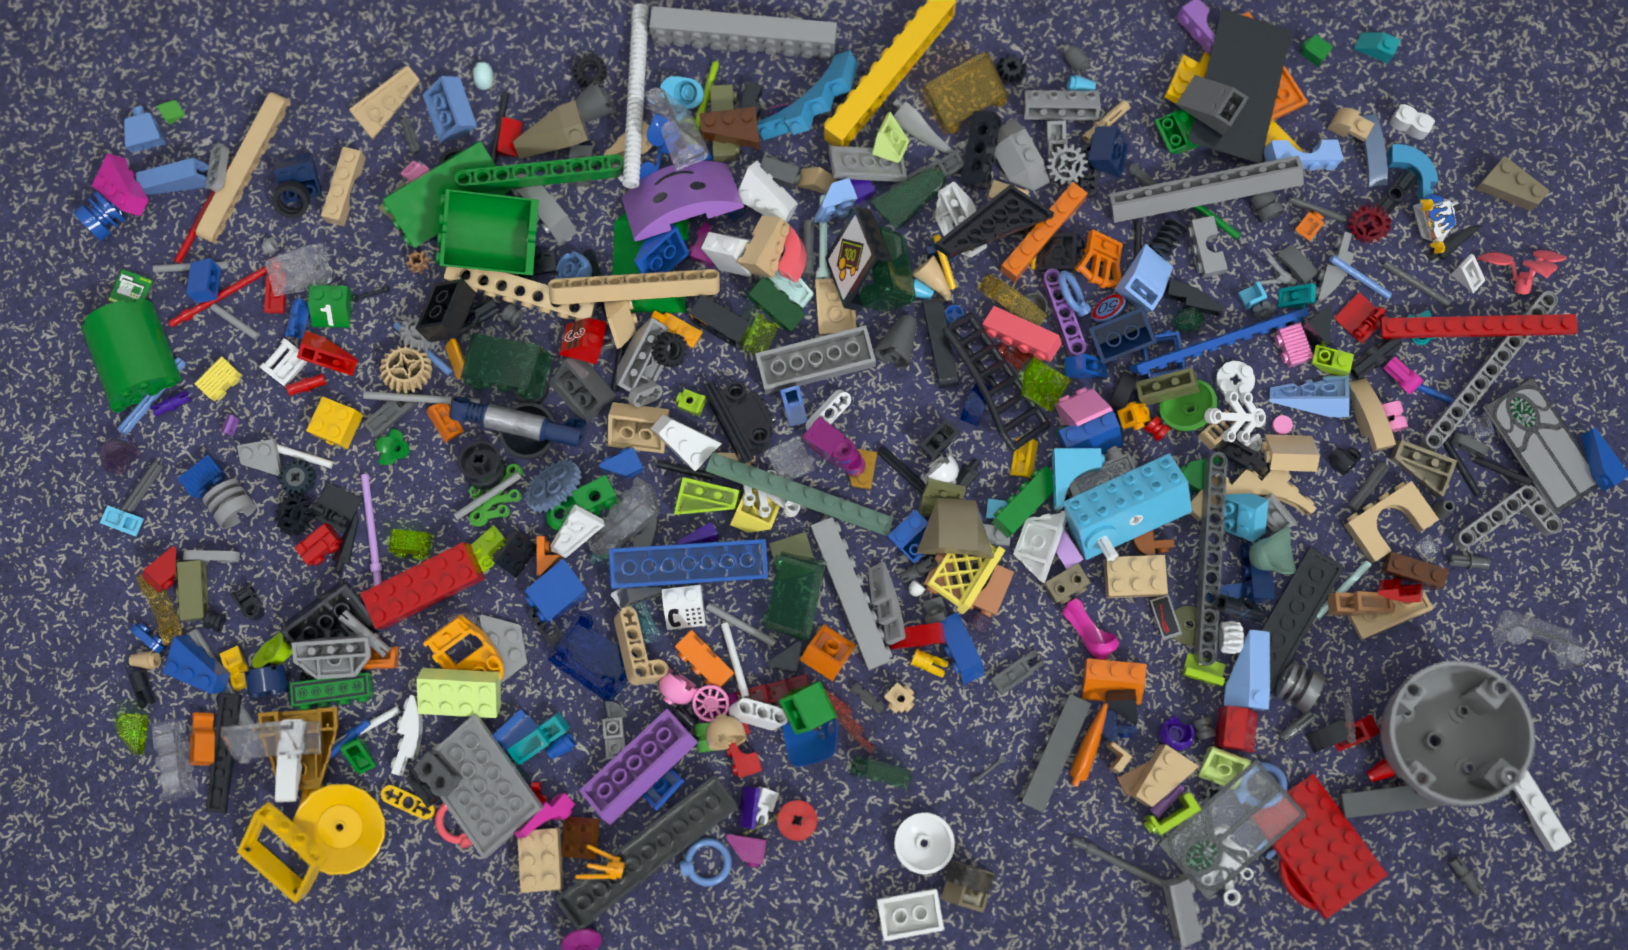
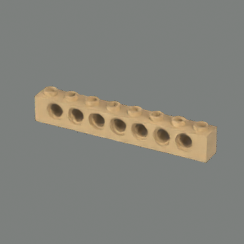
(509, 294)

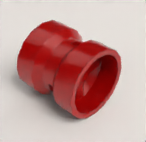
(1157, 428)

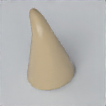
(933, 276)

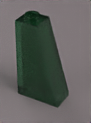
(909, 197)

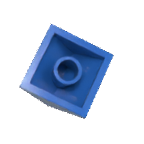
(664, 789)

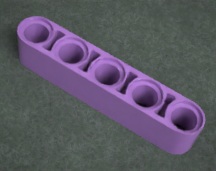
(1067, 322)

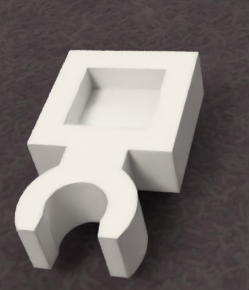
(766, 803)

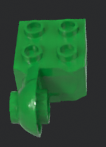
(584, 499)

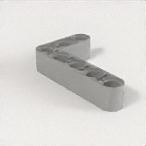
(1504, 513)

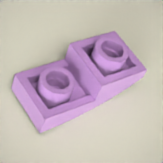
(1067, 551)

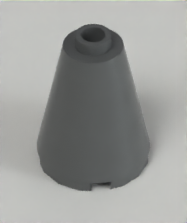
(594, 102)
(898, 343)

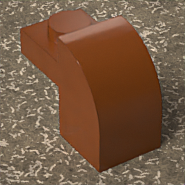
(1146, 545)

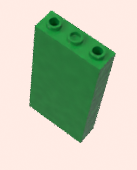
(418, 202)

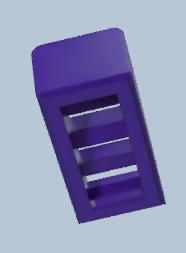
(705, 534)

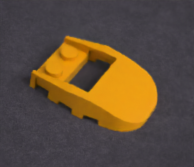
(483, 659)

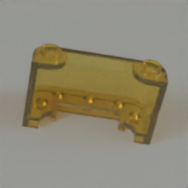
(964, 90)

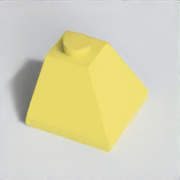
(748, 519)

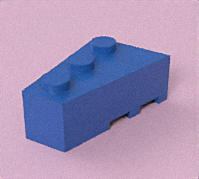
(961, 649)
(193, 666)

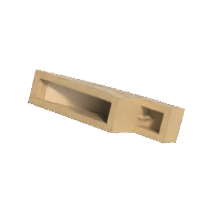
(1370, 415)

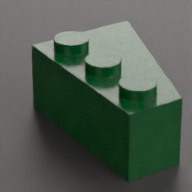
(774, 303)

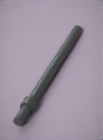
(1092, 849)

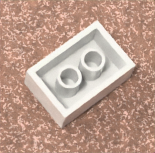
(910, 914)

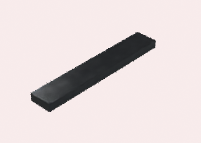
(223, 760)

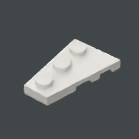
(575, 531)

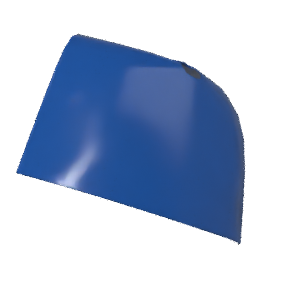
(808, 747)

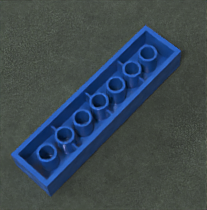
(687, 563)

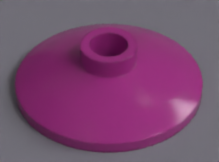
(582, 940)

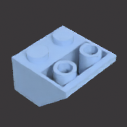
(837, 201)

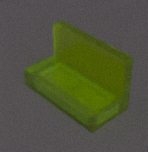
(760, 335)

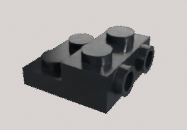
(1061, 252)

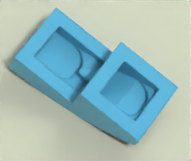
(121, 520)

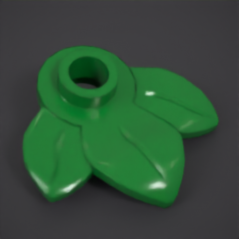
(389, 445)

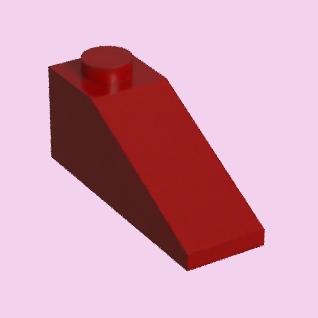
(323, 352)

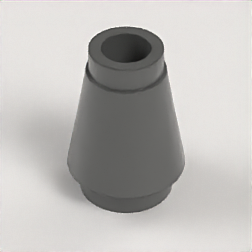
(1443, 508)

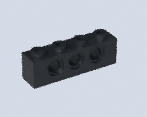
(974, 158)

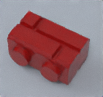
(318, 545)

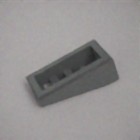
(634, 595)

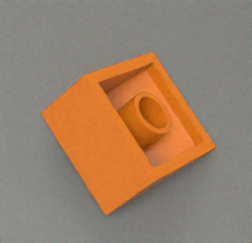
(827, 652)

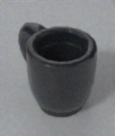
(1343, 460)

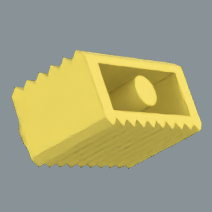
(218, 379)

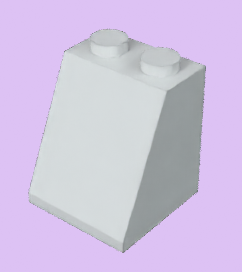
(725, 251)

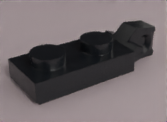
(1243, 456)

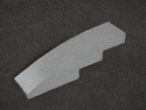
(887, 603)

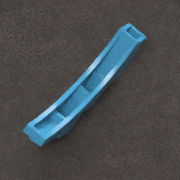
(818, 100)

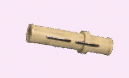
(1107, 120)

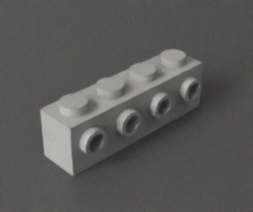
(1061, 105)

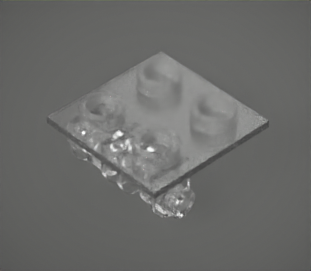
(790, 459)

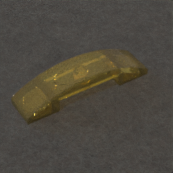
(1011, 299)
(163, 611)

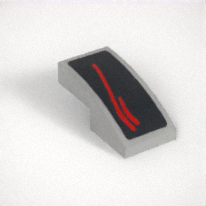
(1166, 617)

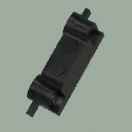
(742, 418)

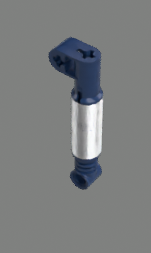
(518, 422)

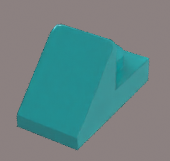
(1297, 296)

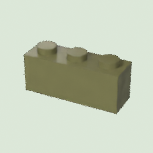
(1168, 386)
(192, 590)

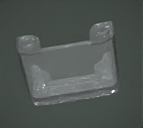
(681, 133)
(1517, 627)

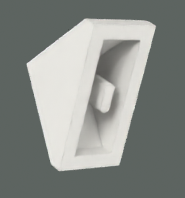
(1469, 274)

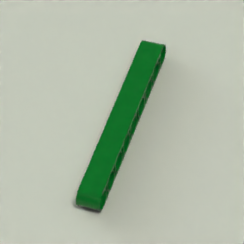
(547, 167)

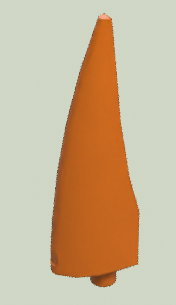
(1088, 749)

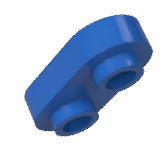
(142, 632)

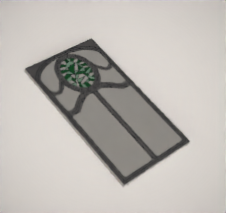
(1542, 444)

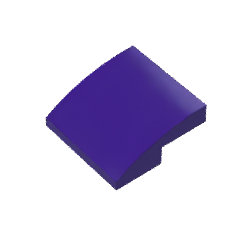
(748, 807)

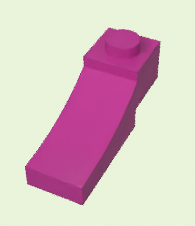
(557, 809)

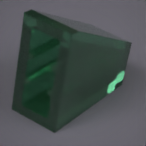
(880, 772)

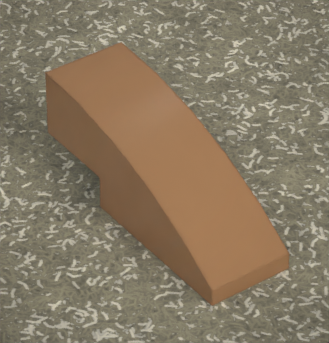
(1359, 604)

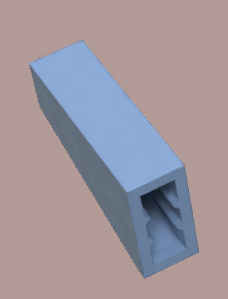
(173, 177)

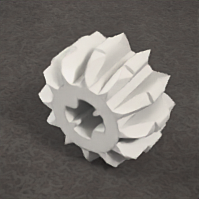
(1230, 637)

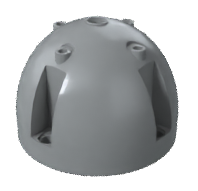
(1489, 737)

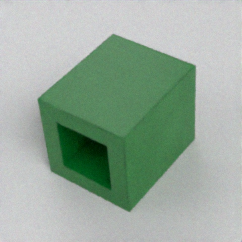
(1316, 50)

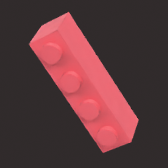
(1022, 334)

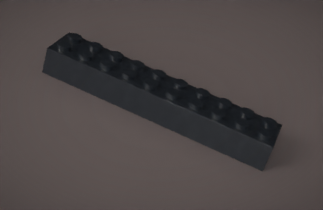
(649, 852)

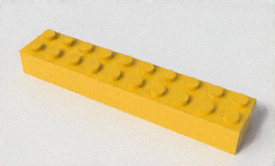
(888, 71)

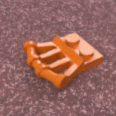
(1101, 249)

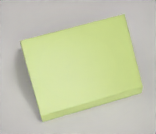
(890, 140)
(1221, 766)

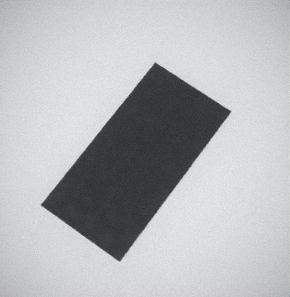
(1252, 60)

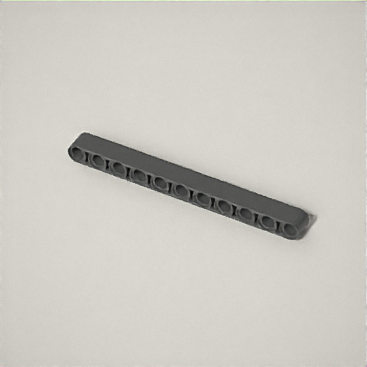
(1215, 549)

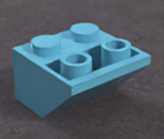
(1245, 515)

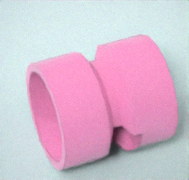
(1395, 410)

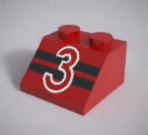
(583, 340)

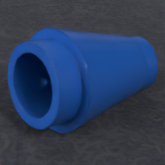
(562, 745)

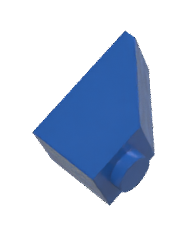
(1085, 366)

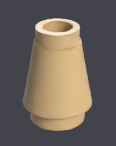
(145, 660)

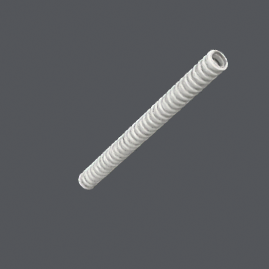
(635, 96)

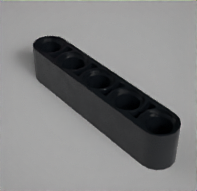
(941, 346)

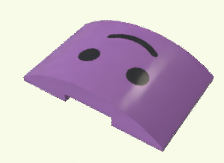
(679, 195)

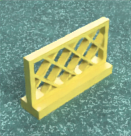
(976, 582)

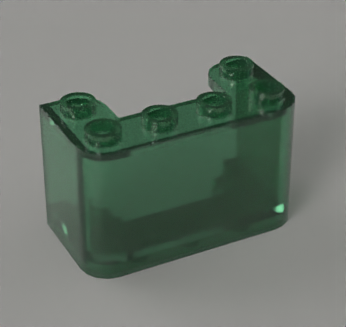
(892, 280)
(506, 366)

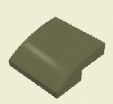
(938, 489)

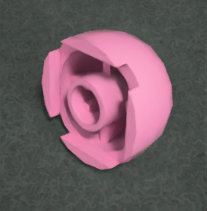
(677, 688)

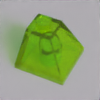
(1043, 384)

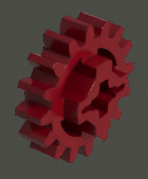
(1378, 226)

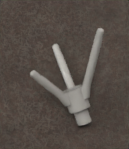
(1282, 276)

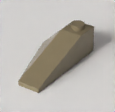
(555, 131)

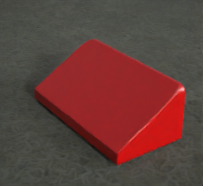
(509, 131)

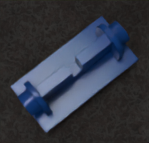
(298, 319)

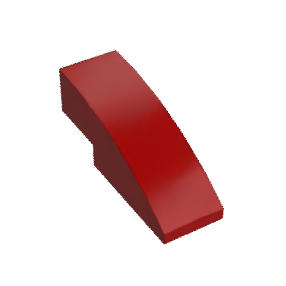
(921, 636)

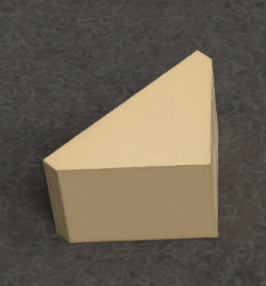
(816, 179)

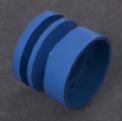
(99, 215)

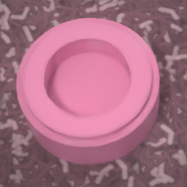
(1282, 425)

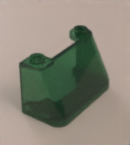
(795, 595)

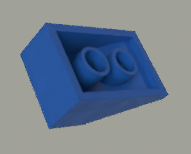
(661, 252)

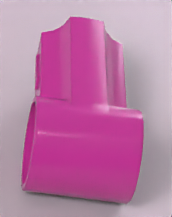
(1406, 378)

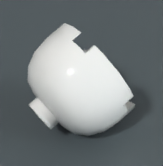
(942, 469)

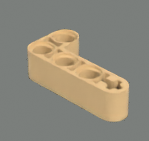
(627, 623)

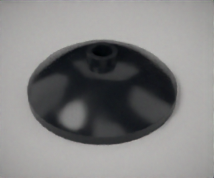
(526, 447)

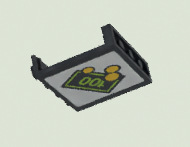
(854, 255)

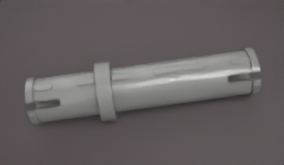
(361, 630)

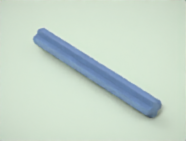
(141, 408)

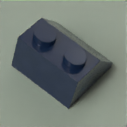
(1108, 150)

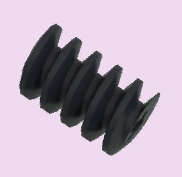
(1167, 236)

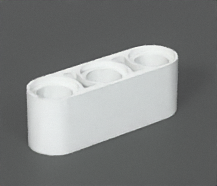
(750, 716)

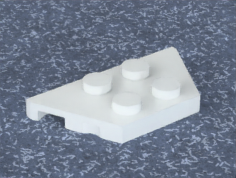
(1039, 542)

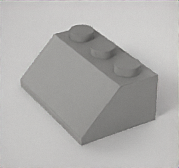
(1182, 910)

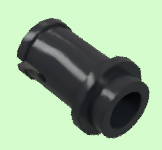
(684, 716)

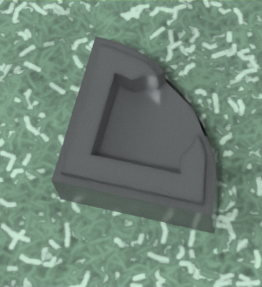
(615, 710)

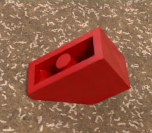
(161, 572)
(1364, 730)

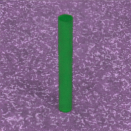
(1219, 222)

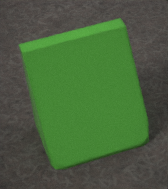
(171, 111)

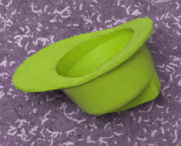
(272, 652)

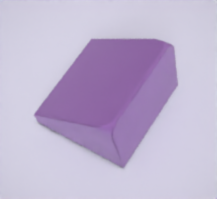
(229, 425)

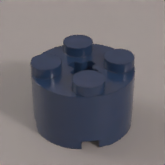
(266, 679)

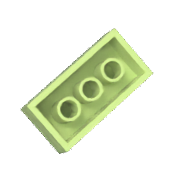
(458, 692)

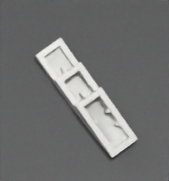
(287, 777)

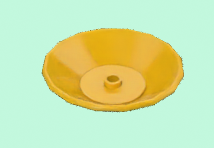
(362, 822)

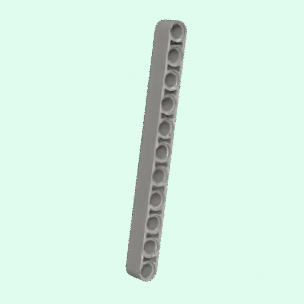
(1484, 379)

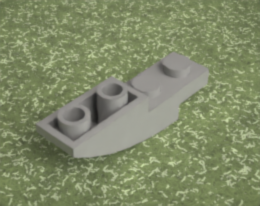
(1332, 275)

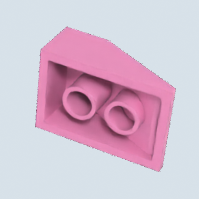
(1081, 407)

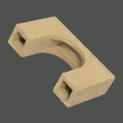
(1364, 526)

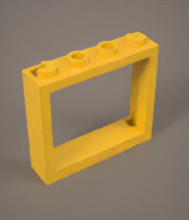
(269, 864)

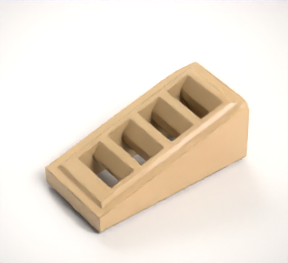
(1209, 438)

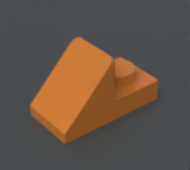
(544, 561)

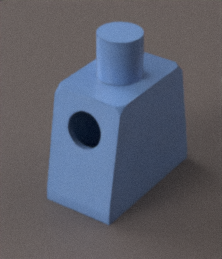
(142, 131)

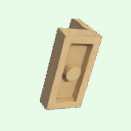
(1122, 759)

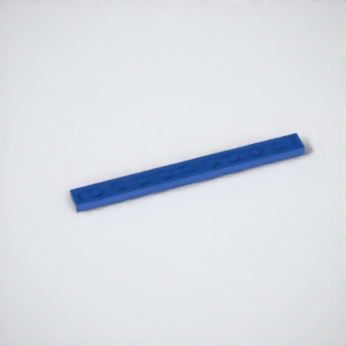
(1212, 344)

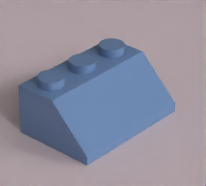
(449, 109)

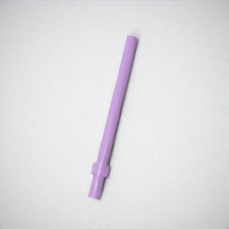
(375, 567)

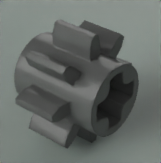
(1206, 793)

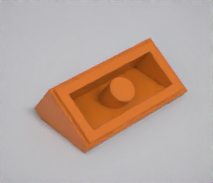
(445, 426)

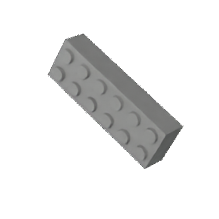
(816, 359)

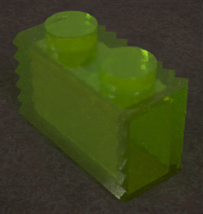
(410, 543)

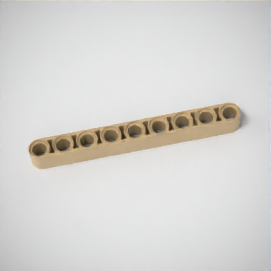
(242, 167)
(634, 286)

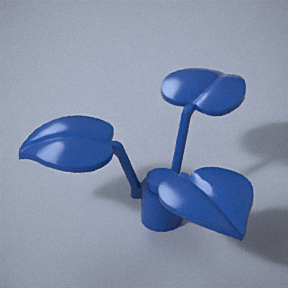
(656, 138)

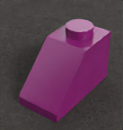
(749, 849)

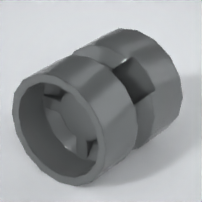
(1267, 206)

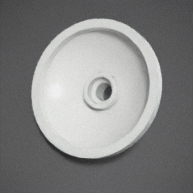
(939, 839)

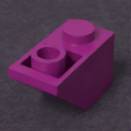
(696, 252)

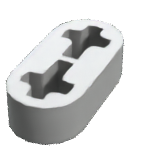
(645, 394)

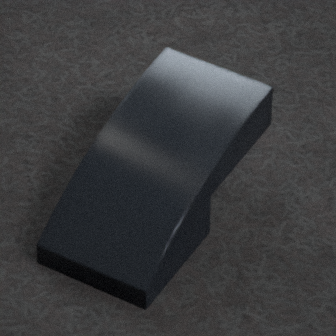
(1327, 736)

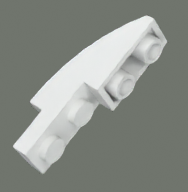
(411, 727)

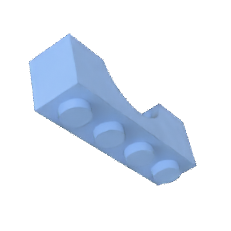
(1324, 155)

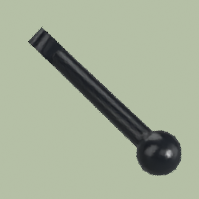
(386, 289)

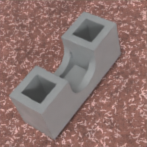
(1208, 262)

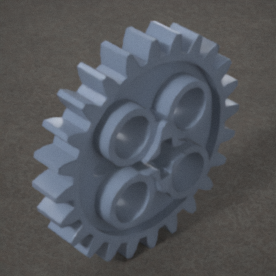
(552, 485)

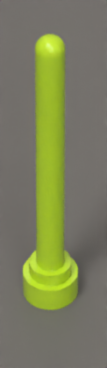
(706, 93)

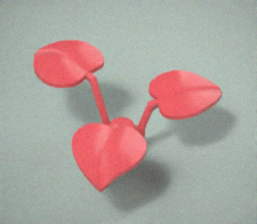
(1525, 279)

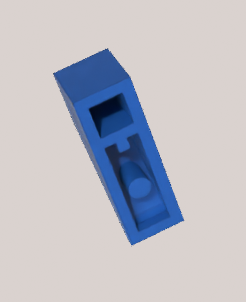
(1602, 461)

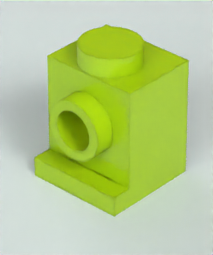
(695, 407)

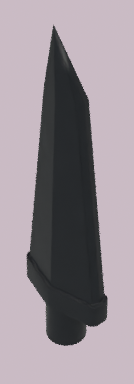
(1454, 241)
(968, 474)
(344, 553)

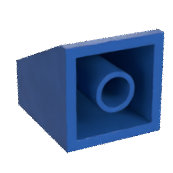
(555, 592)

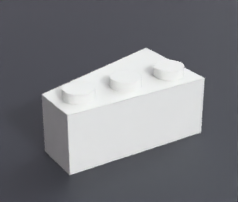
(685, 442)

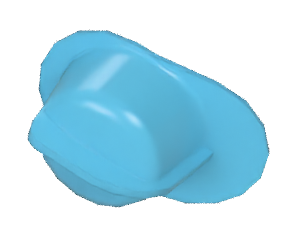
(684, 90)

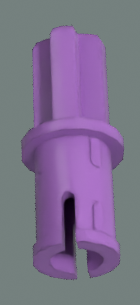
(1159, 808)

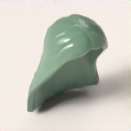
(1274, 553)

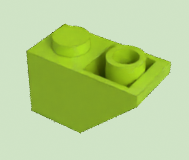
(1332, 360)

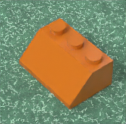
(1112, 675)

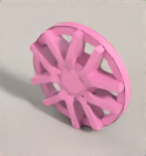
(710, 702)

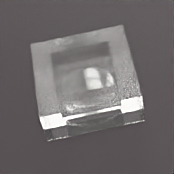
(1426, 547)

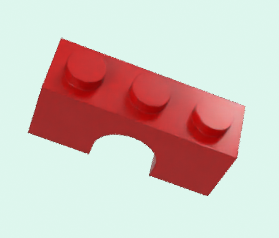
(744, 763)

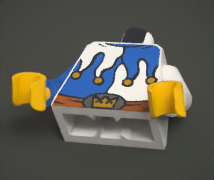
(1435, 219)

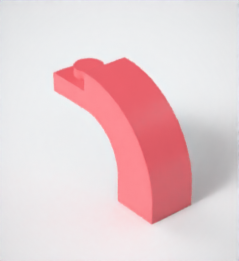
(794, 257)

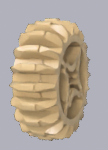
(391, 373)

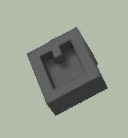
(935, 610)

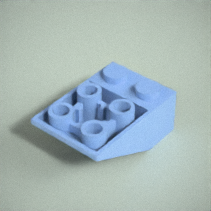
(1145, 279)

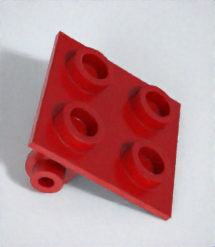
(1360, 317)

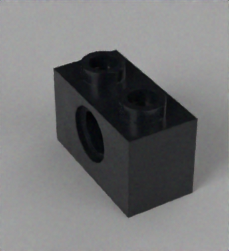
(939, 440)

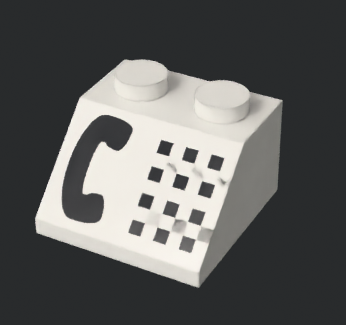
(683, 607)

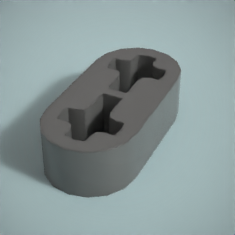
(1470, 445)

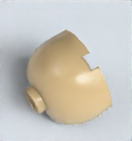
(724, 731)

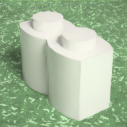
(1412, 122)

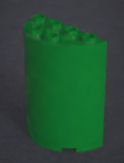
(487, 232)
(129, 352)

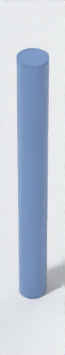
(1359, 276)
(436, 360)

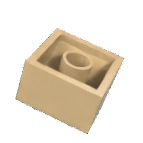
(621, 320)

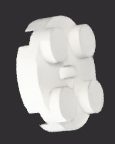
(1239, 369)

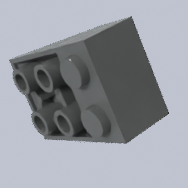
(1212, 103)

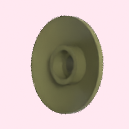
(1185, 614)

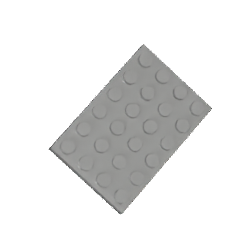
(492, 795)

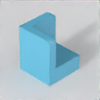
(1252, 295)

